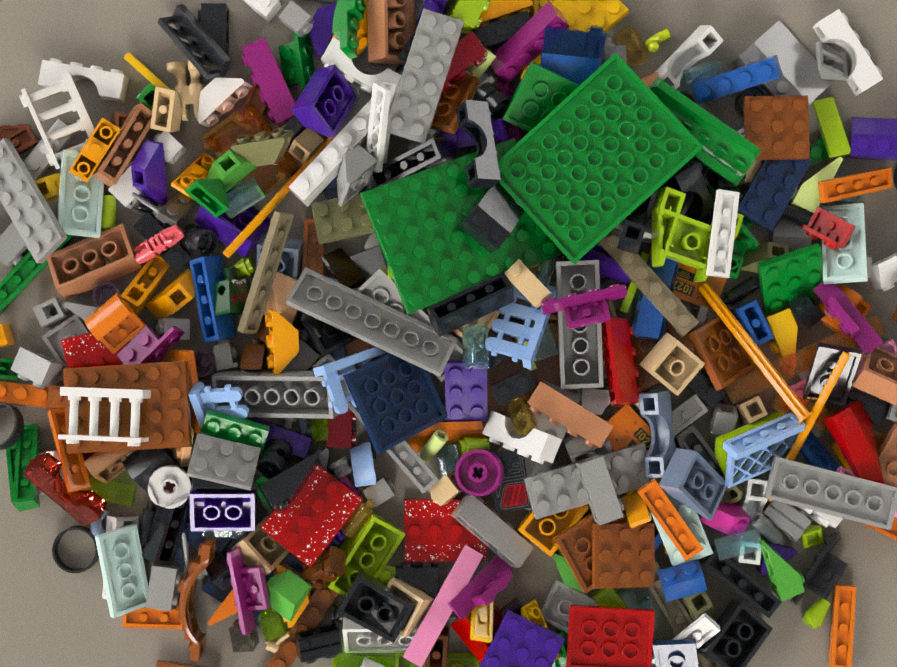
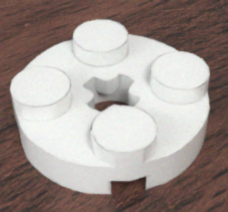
(165, 498)

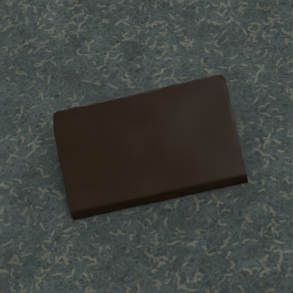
(343, 268)

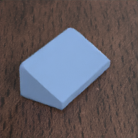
(363, 465)

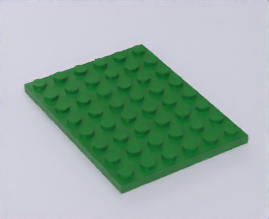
(596, 158)
(425, 246)

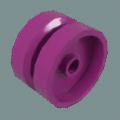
(467, 475)

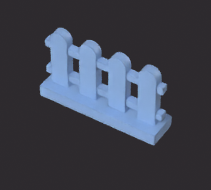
(522, 332)
(332, 379)
(206, 398)

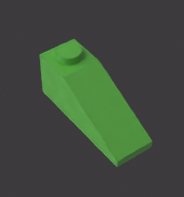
(784, 579)

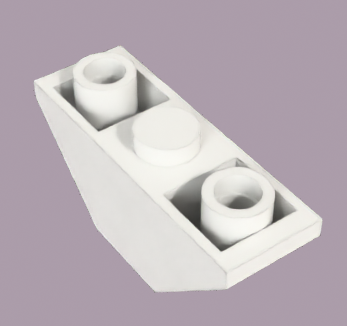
(219, 98)

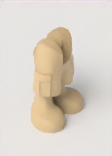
(187, 94)

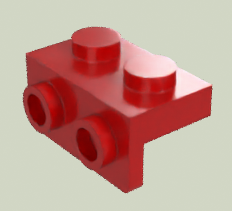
(829, 228)

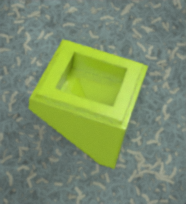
(812, 536)

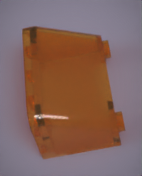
(250, 121)

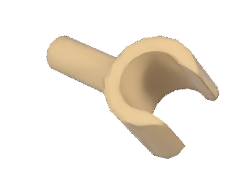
(273, 645)

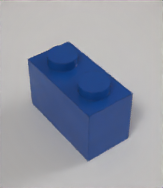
(753, 321)
(682, 580)

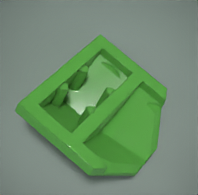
(287, 593)

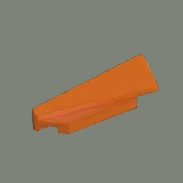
(454, 431)

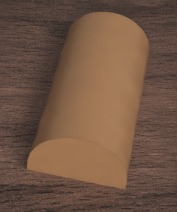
(107, 465)

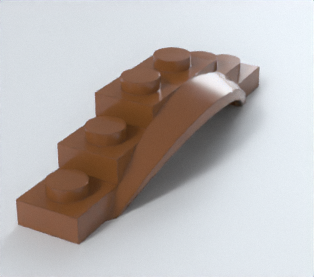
(185, 603)

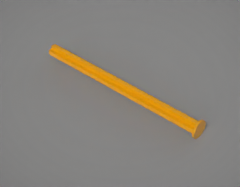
(754, 352)

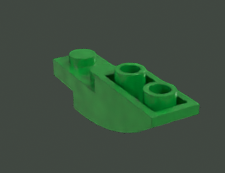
(346, 24)

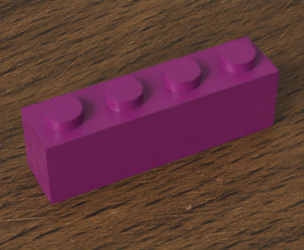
(526, 43)
(270, 79)

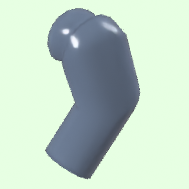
(304, 427)
(96, 526)

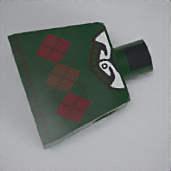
(231, 293)

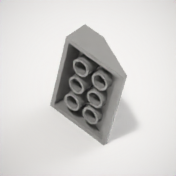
(797, 64)

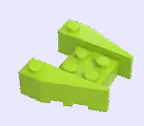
(680, 236)

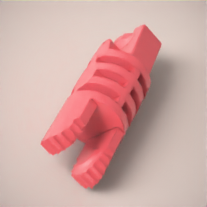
(158, 243)

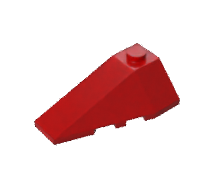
(856, 441)

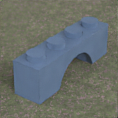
(658, 412)

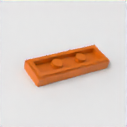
(152, 618)

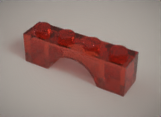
(81, 505)

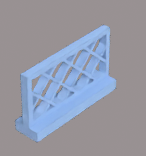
(757, 441)

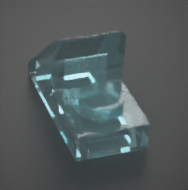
(630, 599)

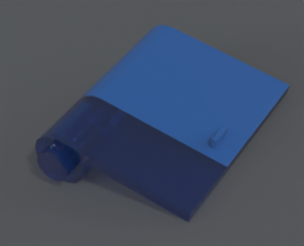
(573, 52)

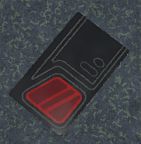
(512, 491)

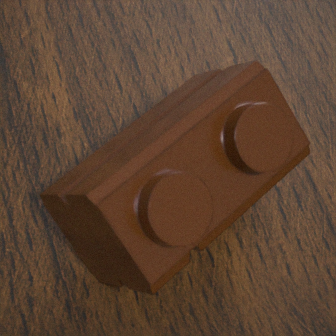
(326, 568)

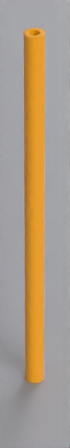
(271, 204)
(818, 406)

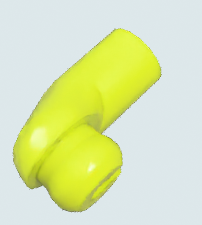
(653, 42)

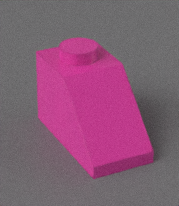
(728, 519)

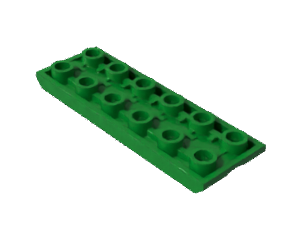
(723, 148)

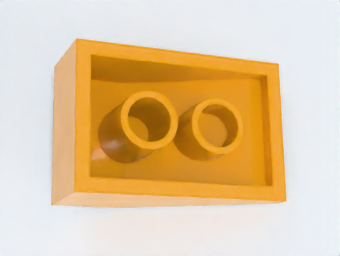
(543, 530)

